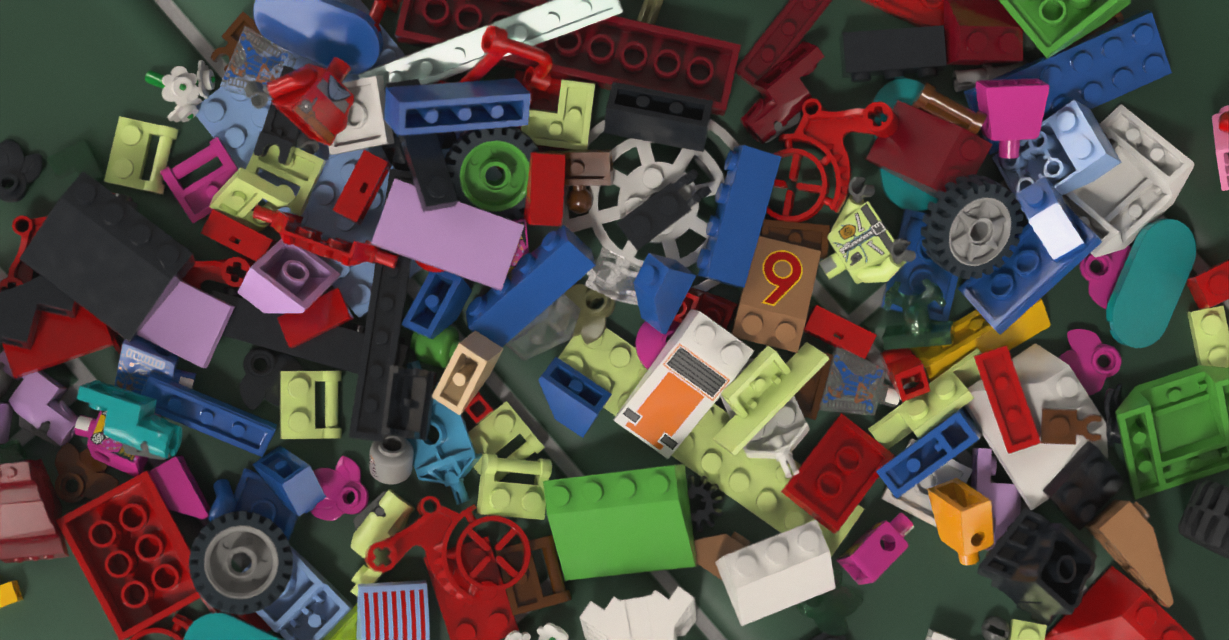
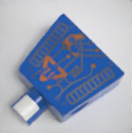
(141, 358)

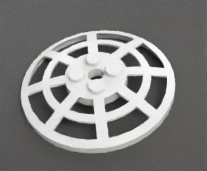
(640, 186)

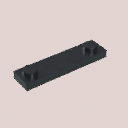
(427, 165)

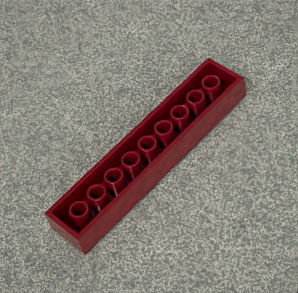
(597, 53)

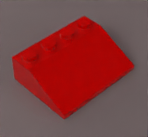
(131, 555)

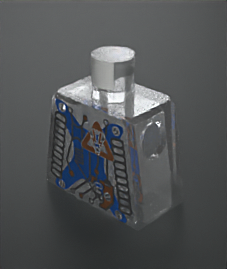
(253, 61)
(855, 386)

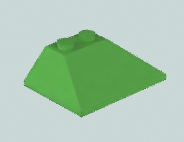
(1175, 429)

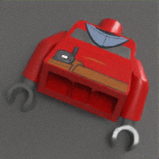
(311, 100)

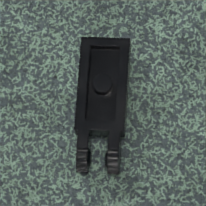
(660, 211)

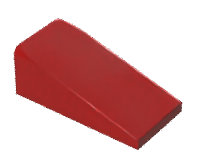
(545, 189)

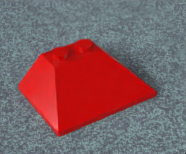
(1117, 611)

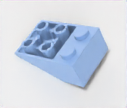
(1067, 152)

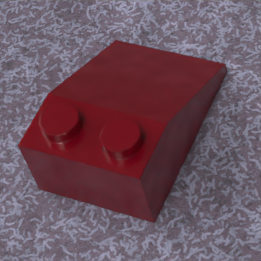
(928, 150)

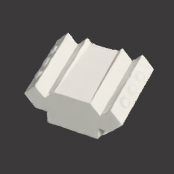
(641, 618)

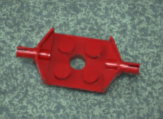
(311, 239)

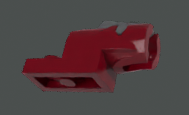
(782, 94)

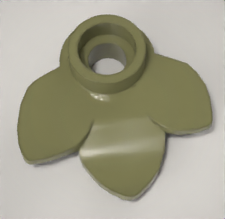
(591, 321)

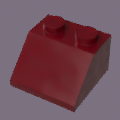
(981, 33)

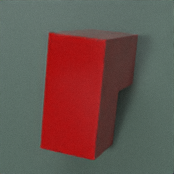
(479, 408)

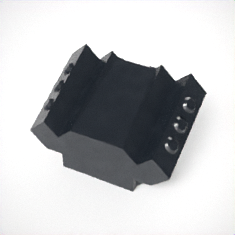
(1039, 567)

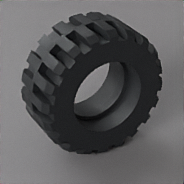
(1207, 518)

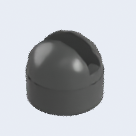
(999, 623)

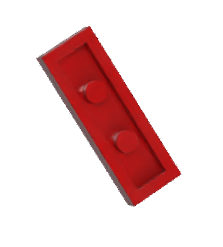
(1007, 399)

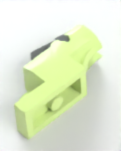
(374, 524)

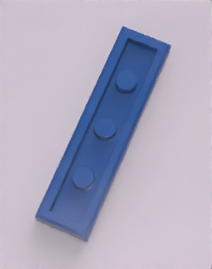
(209, 415)

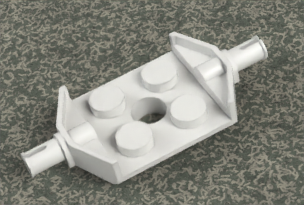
(778, 436)

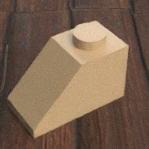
(467, 371)

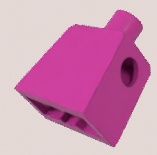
(1012, 111)

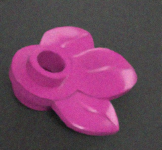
(1103, 283)
(1084, 356)
(336, 487)

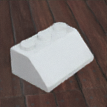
(777, 572)

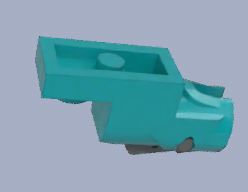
(132, 420)

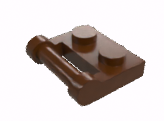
(949, 110)
(527, 592)

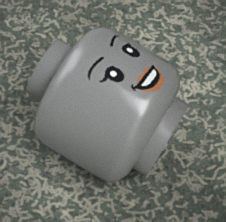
(391, 460)

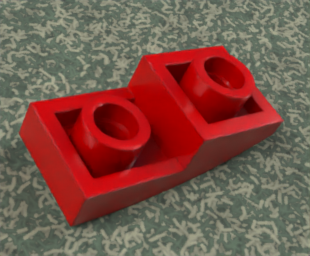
(711, 305)

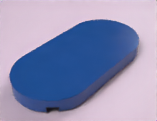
(321, 31)

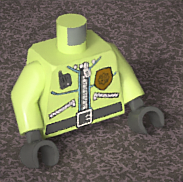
(863, 241)

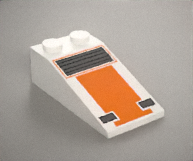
(683, 383)

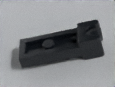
(278, 131)

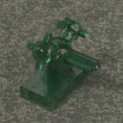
(917, 327)

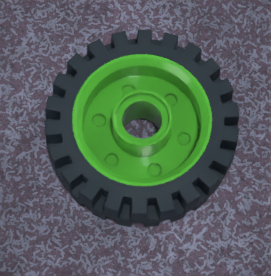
(477, 152)

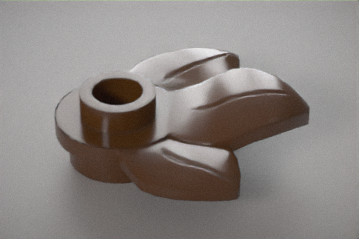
(85, 470)

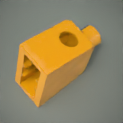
(962, 519)

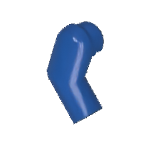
(224, 500)

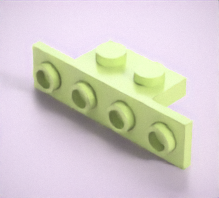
(763, 391)
(925, 412)

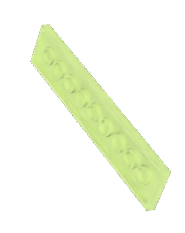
(749, 481)

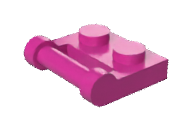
(197, 197)

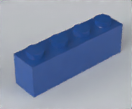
(456, 106)
(738, 216)
(531, 286)

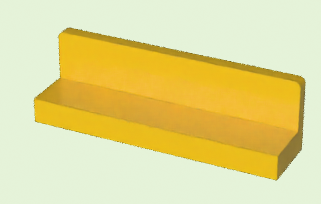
(975, 332)

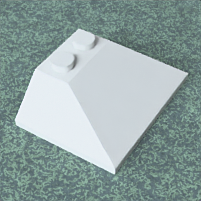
(1135, 189)
(1046, 384)

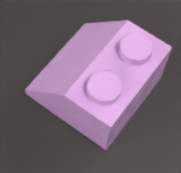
(287, 280)

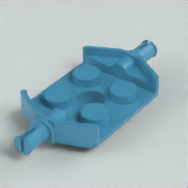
(450, 456)

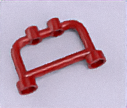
(497, 45)

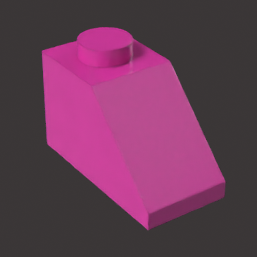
(180, 488)

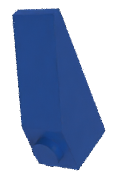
(929, 453)

